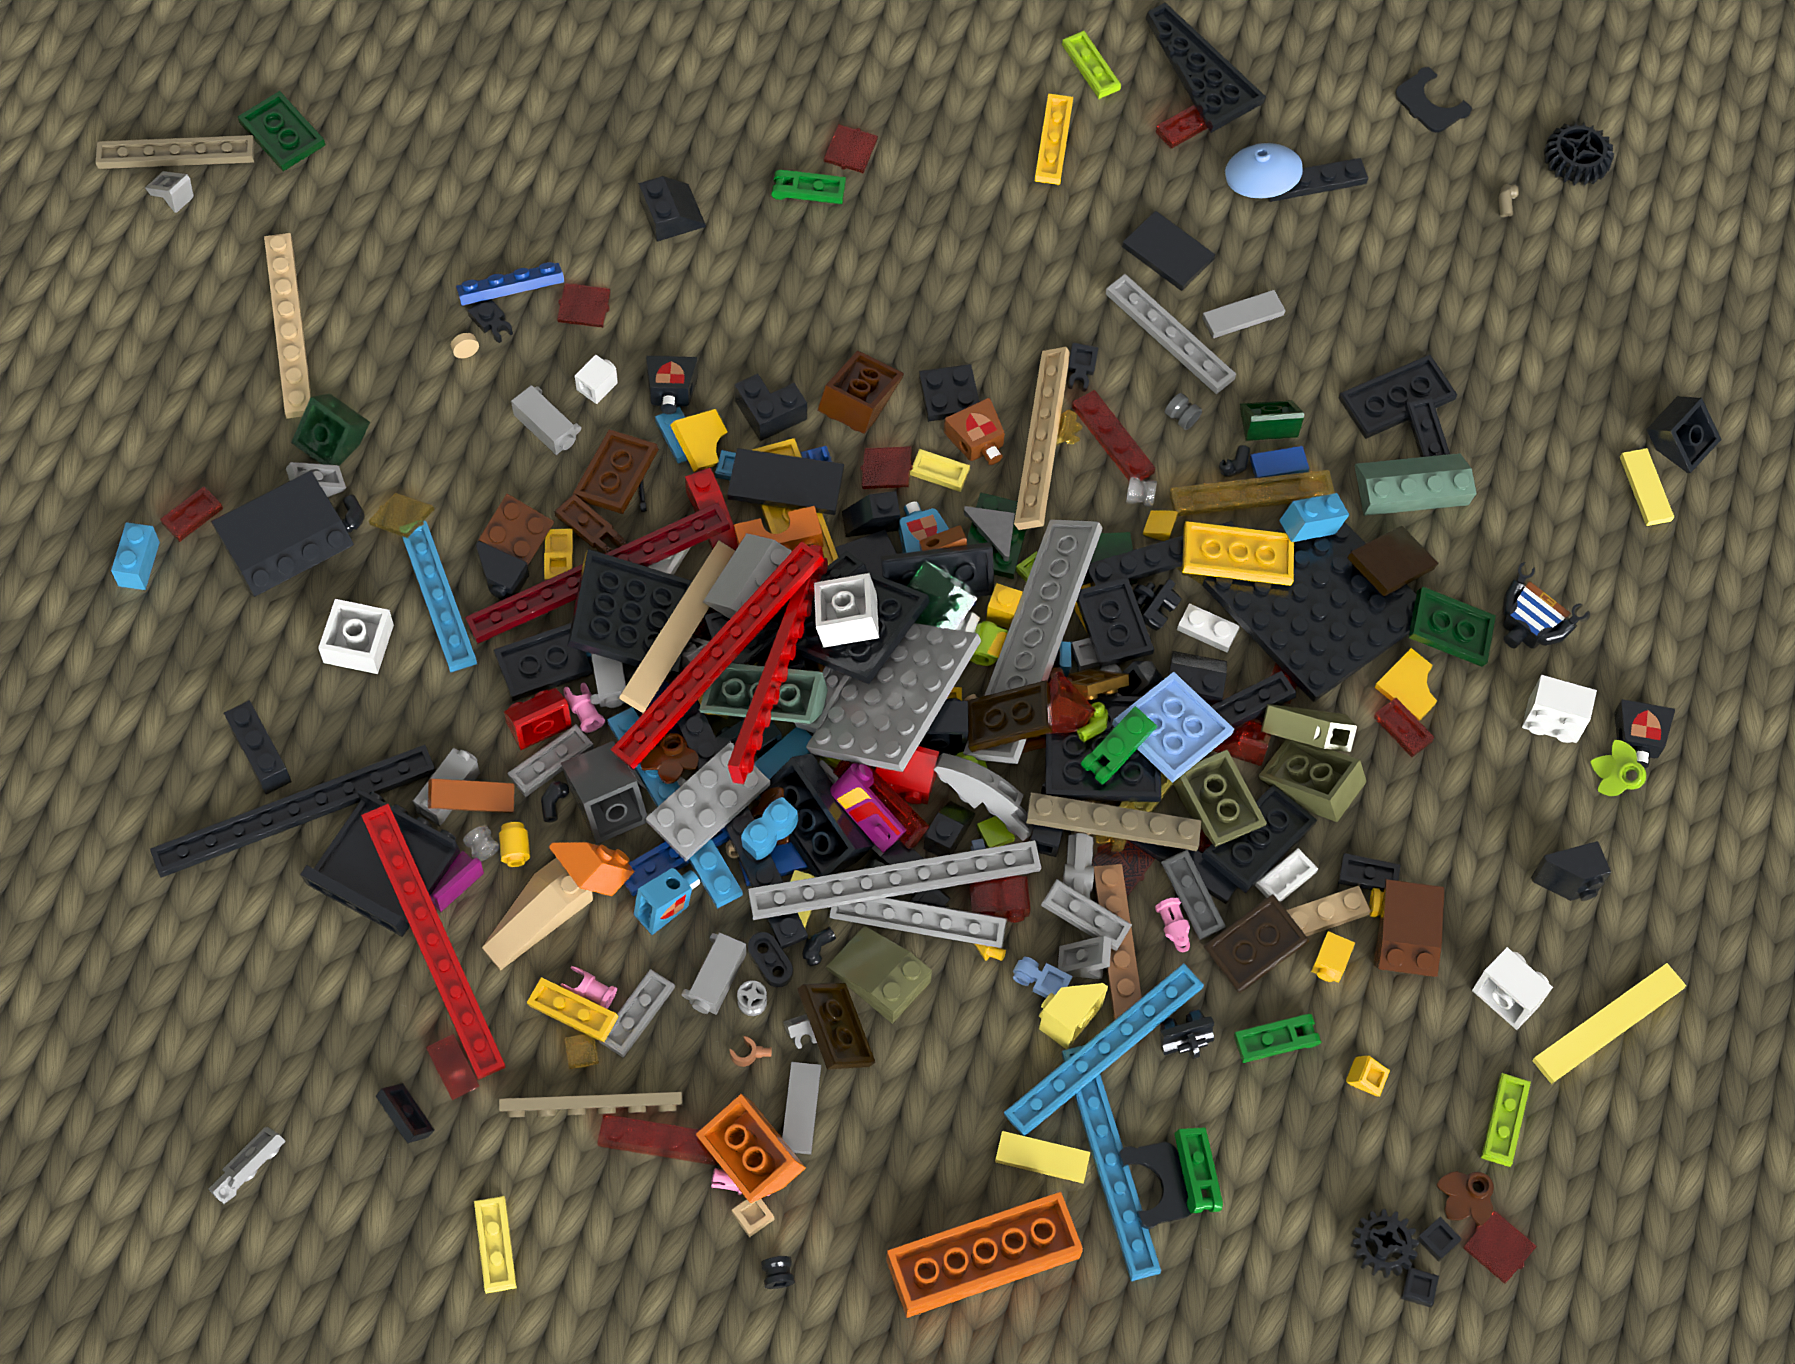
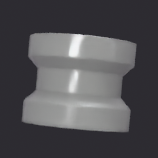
(752, 990)

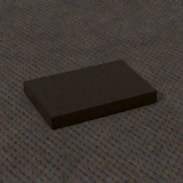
(1392, 560)
(1009, 716)
(1256, 943)
(836, 1025)

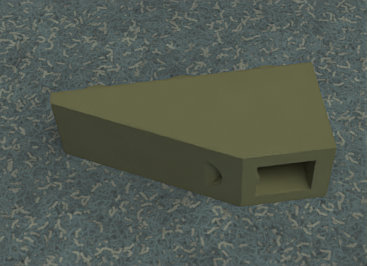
(1310, 727)

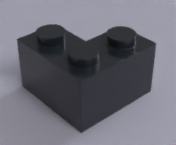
(768, 411)

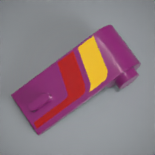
(864, 806)

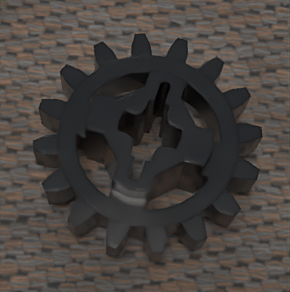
(1373, 1240)

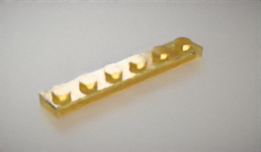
(1250, 492)

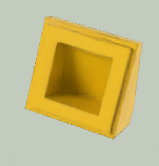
(1160, 524)
(1367, 1075)

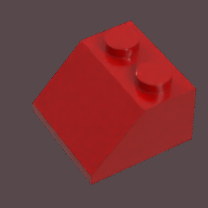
(538, 718)
(916, 779)

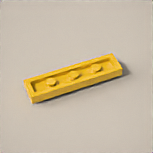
(1054, 139)

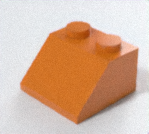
(594, 866)

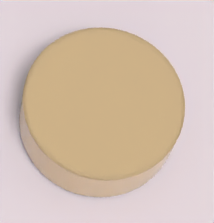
(464, 345)

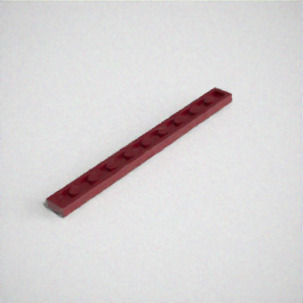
(564, 587)

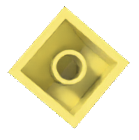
(1070, 1011)

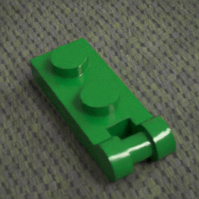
(808, 186)
(1119, 744)
(1276, 1038)
(1198, 1170)

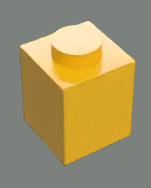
(1003, 605)
(1333, 957)

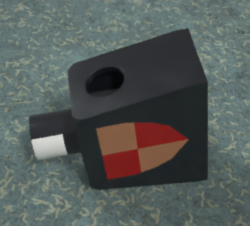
(671, 381)
(1643, 728)

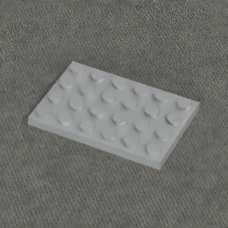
(889, 717)

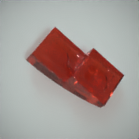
(452, 1067)

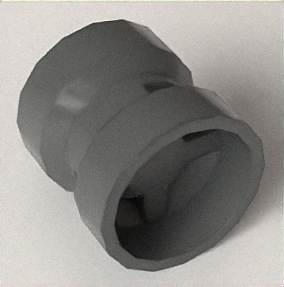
(1183, 411)

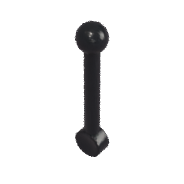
(642, 497)

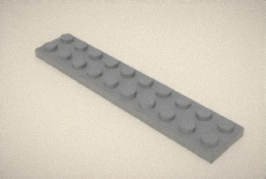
(1042, 616)

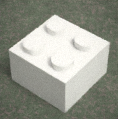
(846, 610)
(356, 636)
(1559, 709)
(1512, 988)

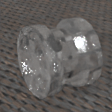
(481, 843)

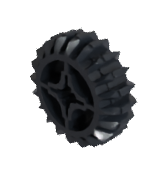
(1594, 156)

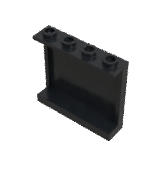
(355, 875)

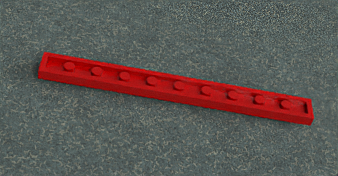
(717, 655)
(773, 675)
(433, 942)

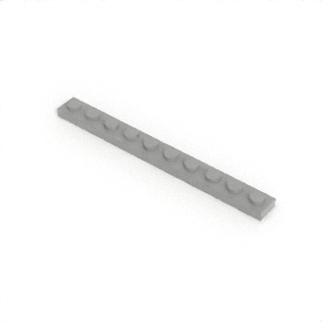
(894, 880)

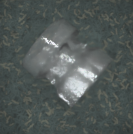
(1141, 491)

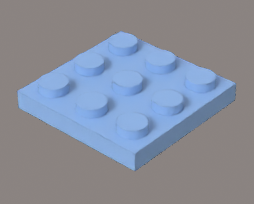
(1185, 728)

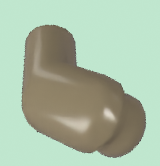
(1505, 198)

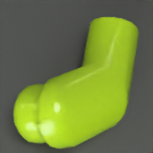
(1097, 723)

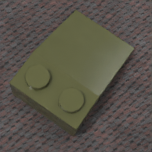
(1315, 777)
(1219, 798)
(881, 972)

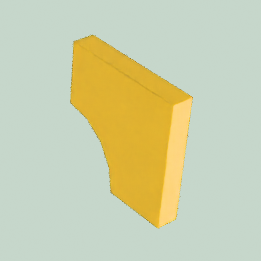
(699, 438)
(1409, 684)

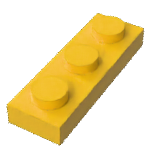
(572, 1009)

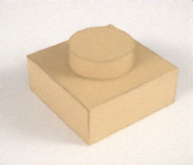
(753, 1216)

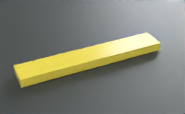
(1609, 1023)

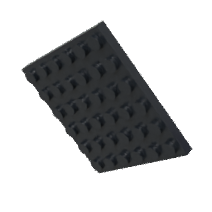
(1324, 621)

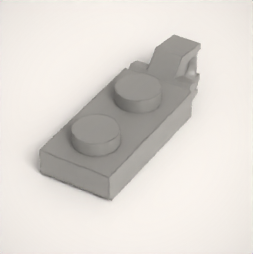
(245, 1164)

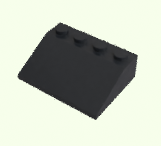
(282, 533)

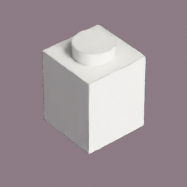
(596, 379)

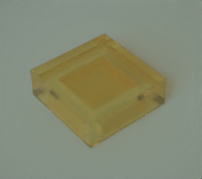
(581, 1051)

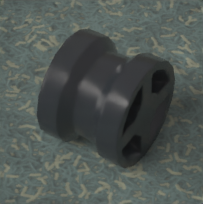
(777, 1272)

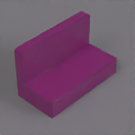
(457, 879)

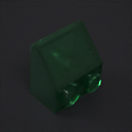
(329, 430)
(947, 595)

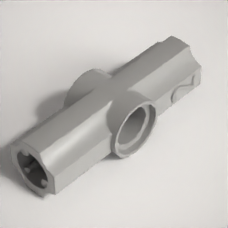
(1079, 869)

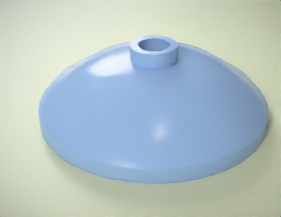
(1263, 170)

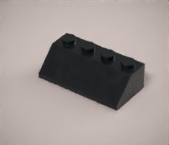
(824, 831)

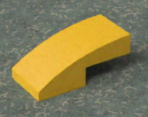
(558, 552)

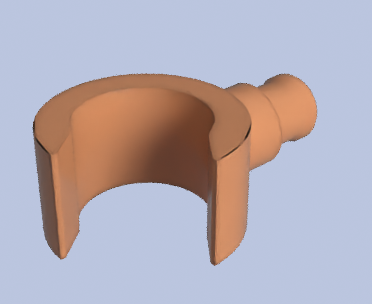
(757, 1052)

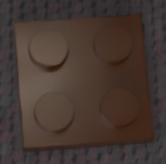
(516, 529)

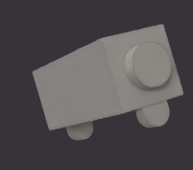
(544, 420)
(609, 681)
(456, 766)
(716, 974)

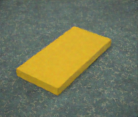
(1238, 553)

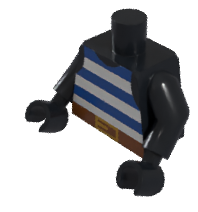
(1535, 616)

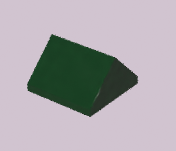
(1271, 420)

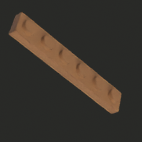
(1123, 970)

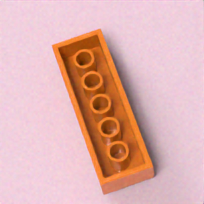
(984, 1254)

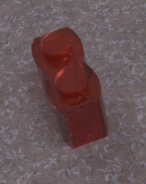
(1001, 898)

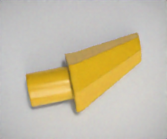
(989, 951)

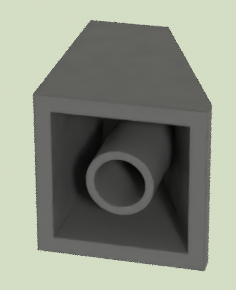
(605, 792)

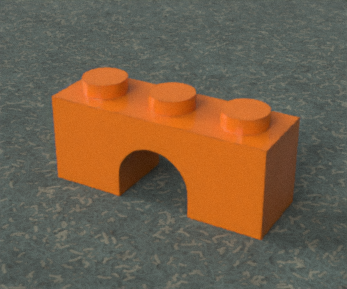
(802, 527)

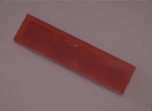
(1113, 436)
(912, 822)
(653, 1139)

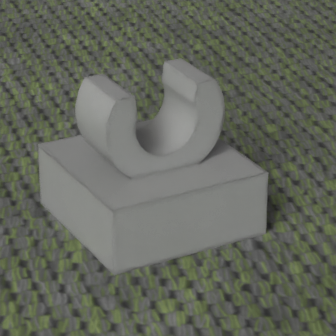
(797, 1028)

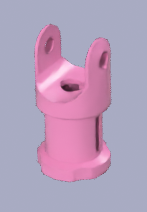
(586, 712)
(1177, 929)
(593, 989)

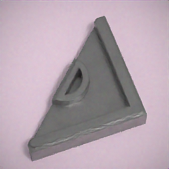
(994, 527)

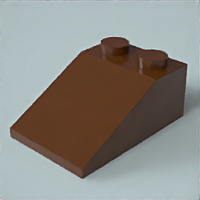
(859, 392)
(1410, 928)

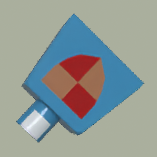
(918, 525)
(664, 898)

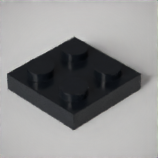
(948, 390)

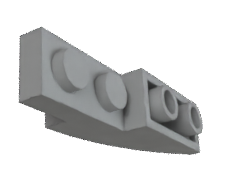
(978, 785)

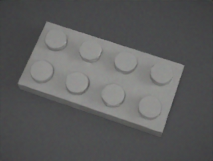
(705, 804)

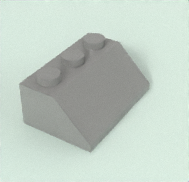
(745, 573)

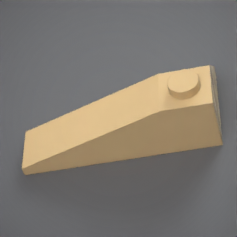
(540, 908)

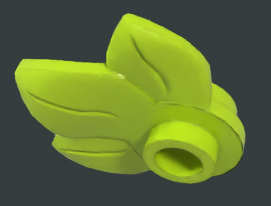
(1615, 767)

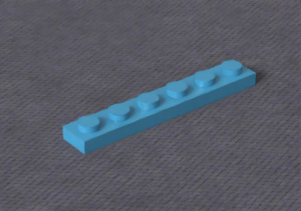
(439, 599)

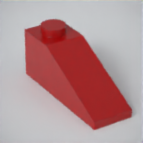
(703, 492)

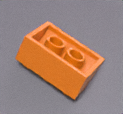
(750, 1150)

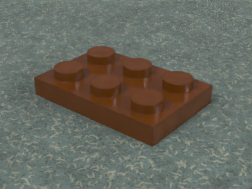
(616, 471)

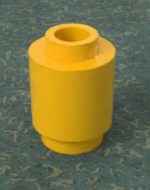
(514, 844)

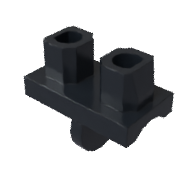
(1163, 595)
(1187, 1036)

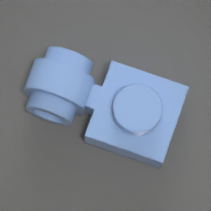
(1047, 980)

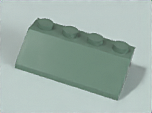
(1415, 484)
(799, 701)

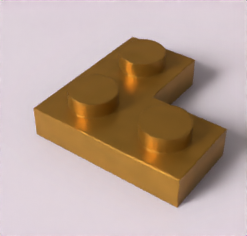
(1093, 682)

